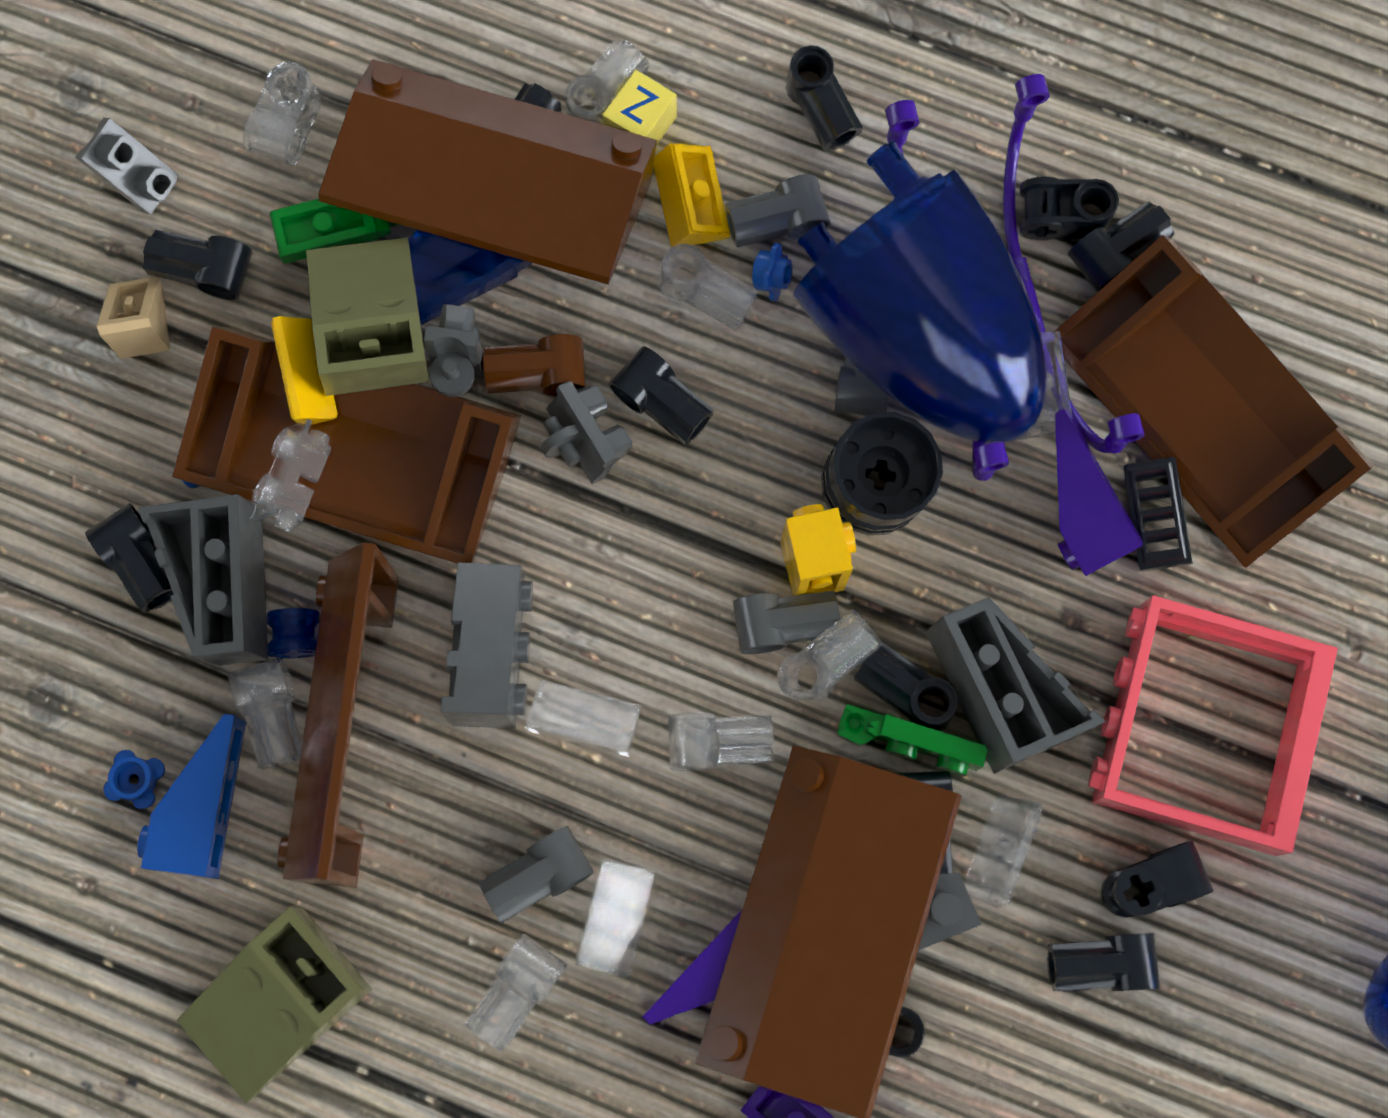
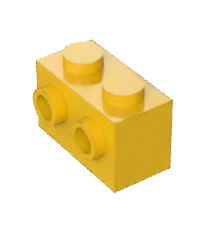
(817, 550)

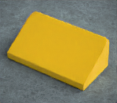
(690, 194)
(300, 370)

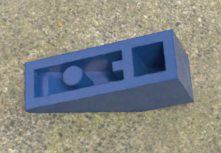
(193, 816)

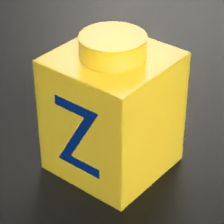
(642, 107)

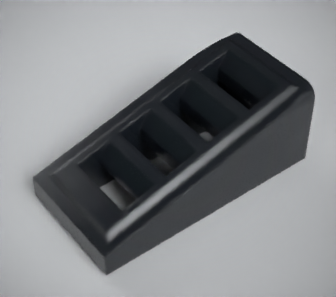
(1150, 471)

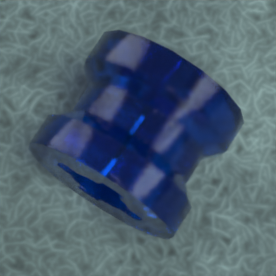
(292, 632)

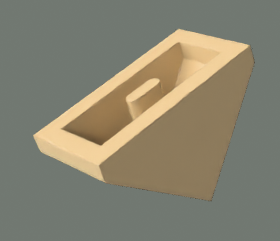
(134, 318)

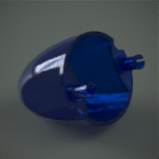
(931, 306)

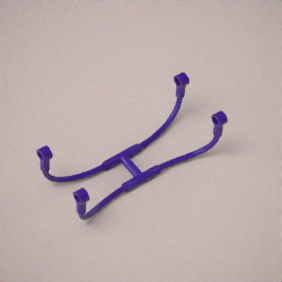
(1031, 92)

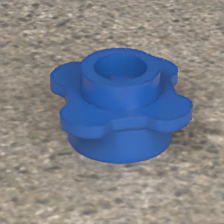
(772, 271)
(119, 777)

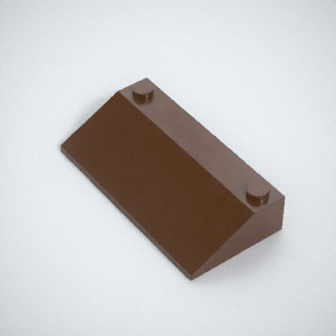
(489, 171)
(1213, 395)
(399, 461)
(354, 594)
(829, 931)

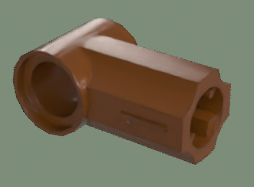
(535, 366)

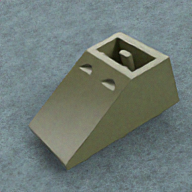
(366, 317)
(273, 1002)

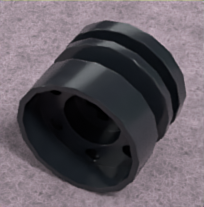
(905, 460)

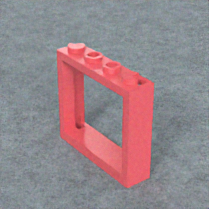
(1297, 741)

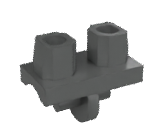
(127, 166)
(454, 351)
(577, 434)

